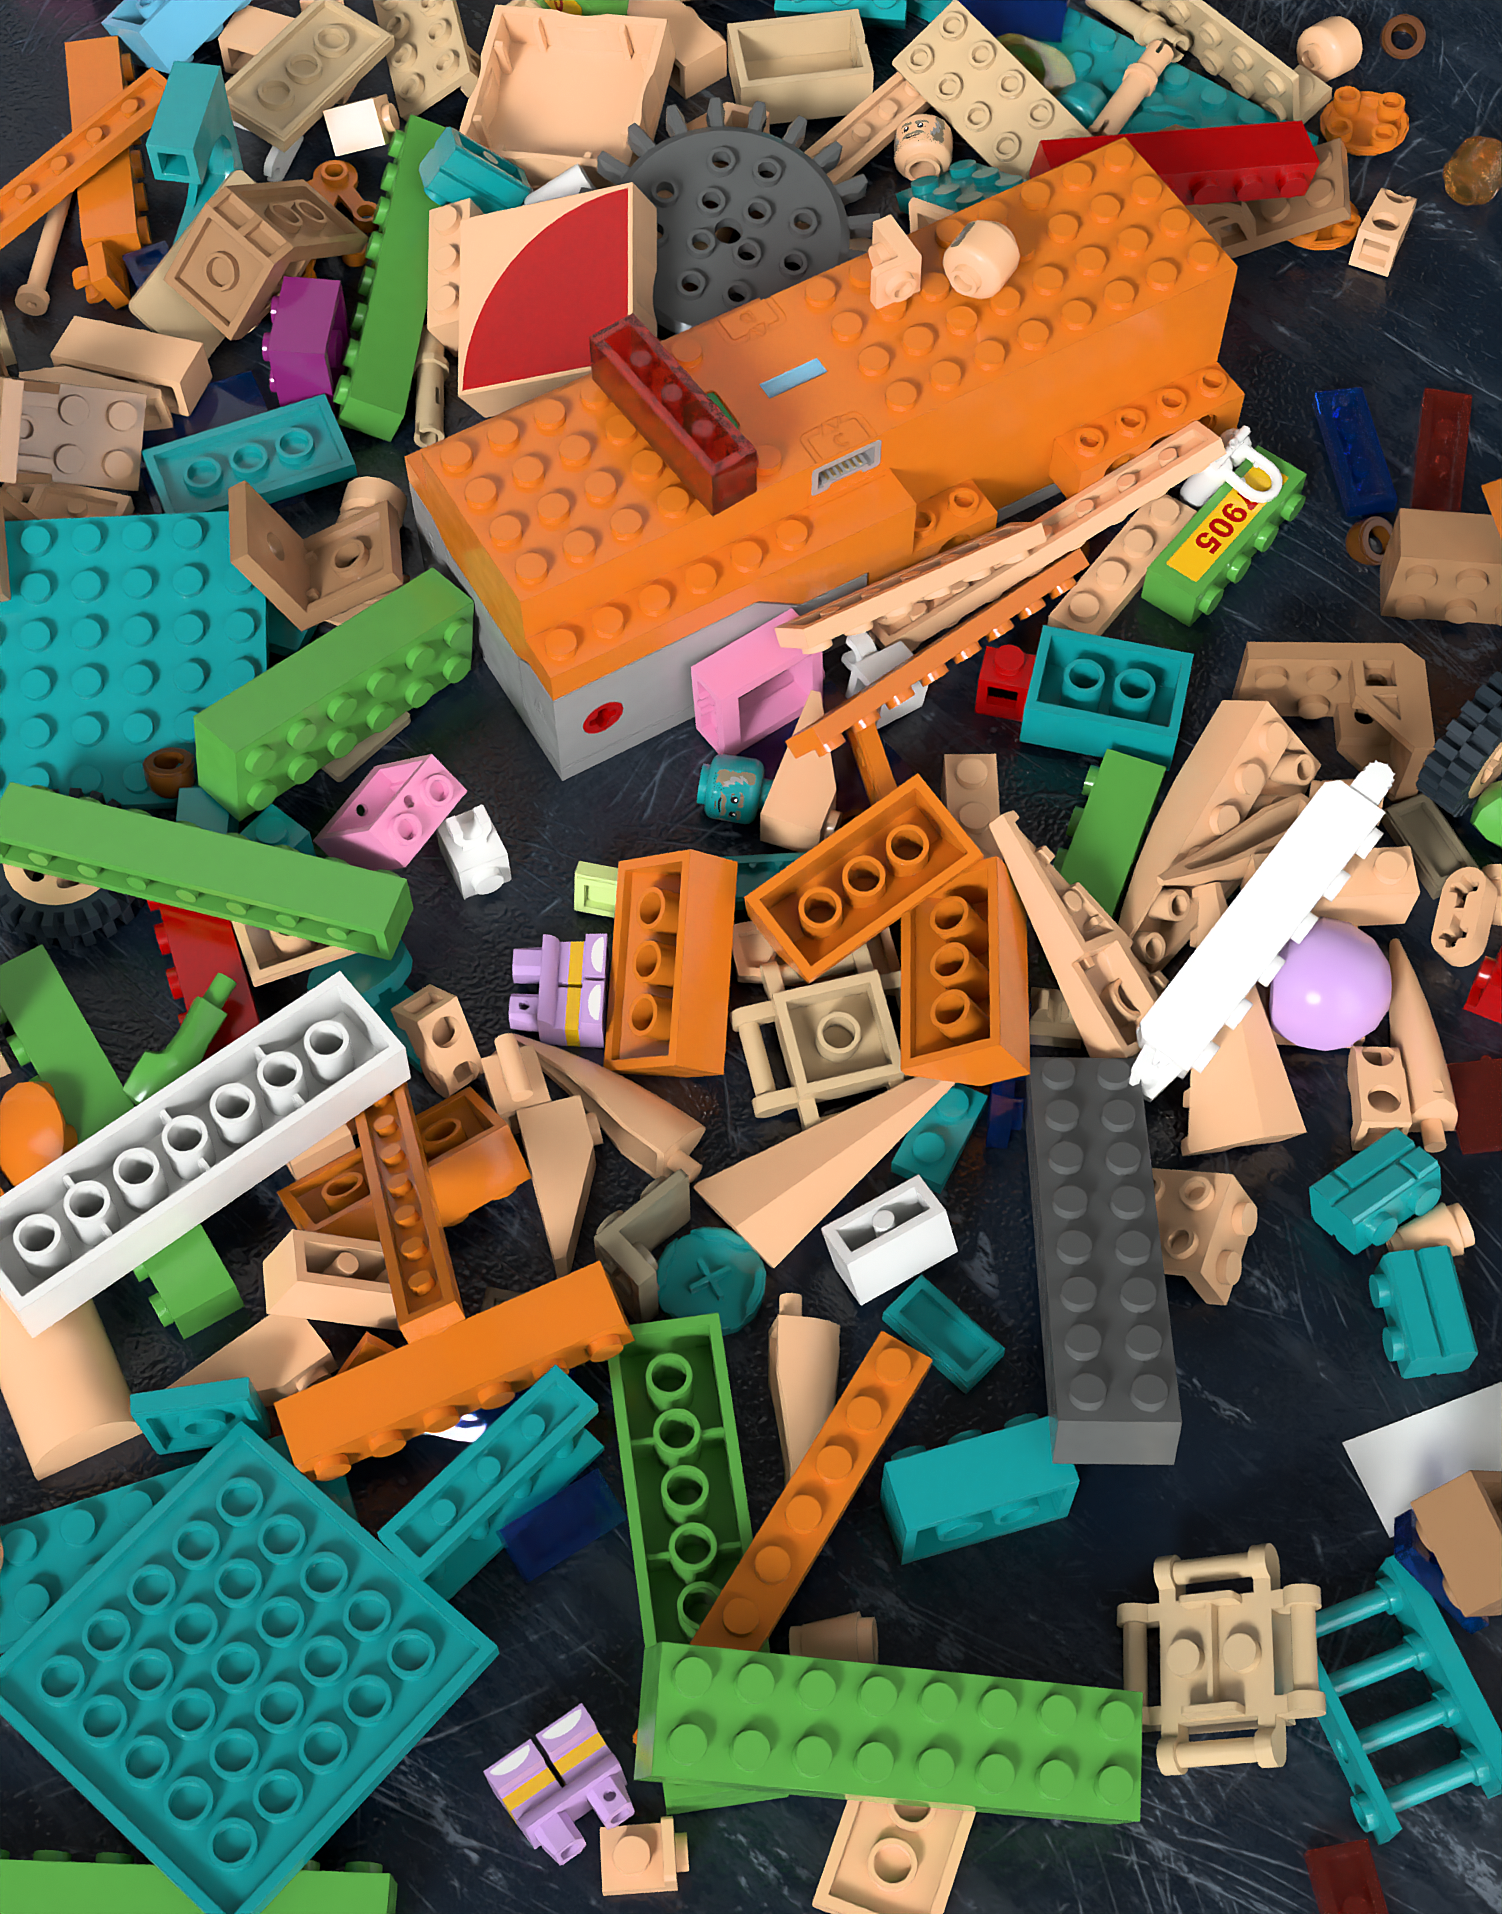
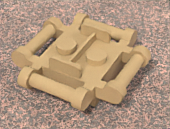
(830, 1034)
(1225, 1660)

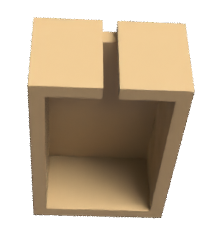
(801, 64)

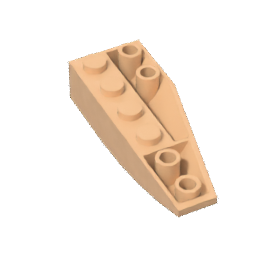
(1234, 771)

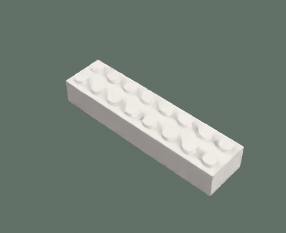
(192, 1150)

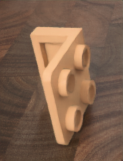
(1203, 1228)

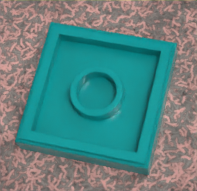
(198, 1414)

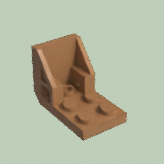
(1260, 223)
(249, 243)
(70, 434)
(1349, 683)

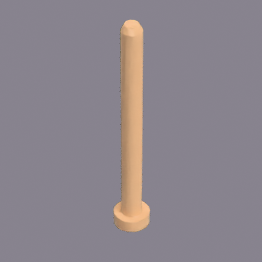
(32, 296)

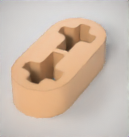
(1457, 916)

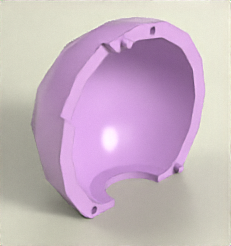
(1330, 987)

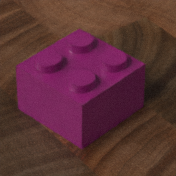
(307, 340)

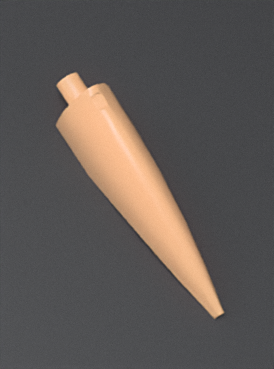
(1230, 854)
(1421, 1054)
(635, 1120)
(801, 1377)

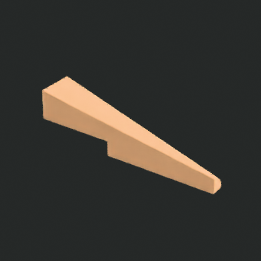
(1084, 946)
(1244, 1088)
(796, 1183)

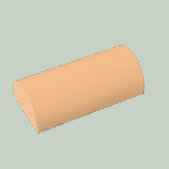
(64, 1389)

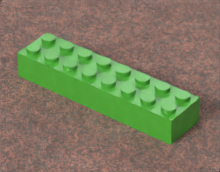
(681, 1491)
(888, 1734)

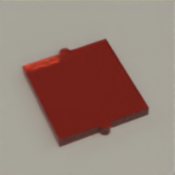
(1478, 1104)

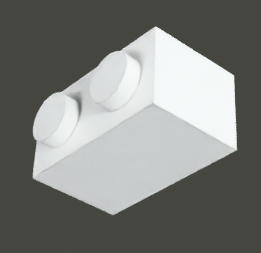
(890, 1239)

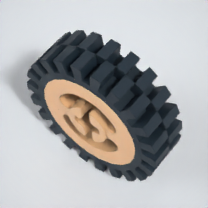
(1468, 753)
(59, 905)

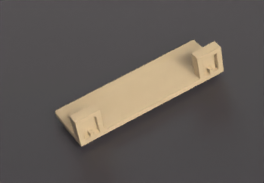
(428, 52)
(1243, 61)
(984, 91)

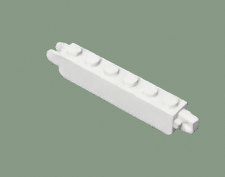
(1257, 927)

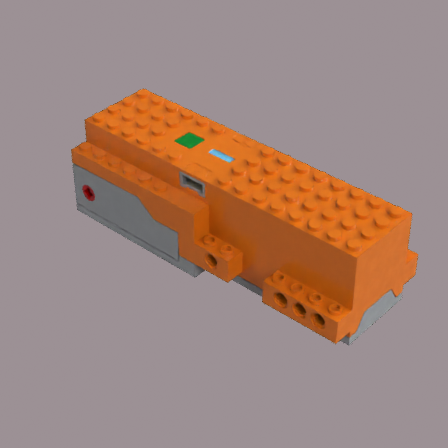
(870, 439)

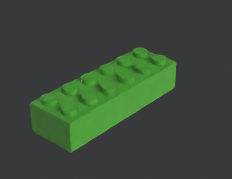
(333, 694)

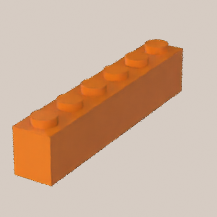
(112, 197)
(453, 1373)

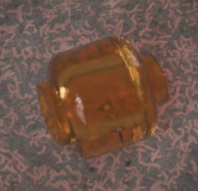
(1474, 171)

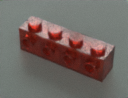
(673, 414)

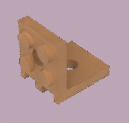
(315, 574)

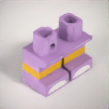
(571, 991)
(589, 1777)

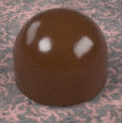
(1408, 24)
(1357, 539)
(164, 777)

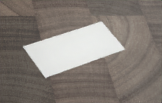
(1428, 1451)

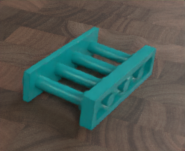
(505, 1472)
(1453, 1703)

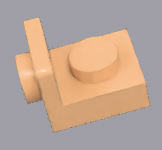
(894, 263)
(642, 1857)

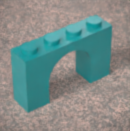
(194, 135)

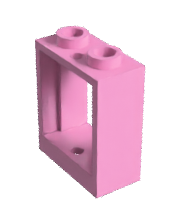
(742, 666)
(402, 811)

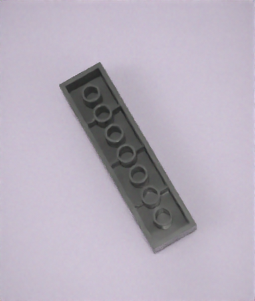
(1099, 1266)

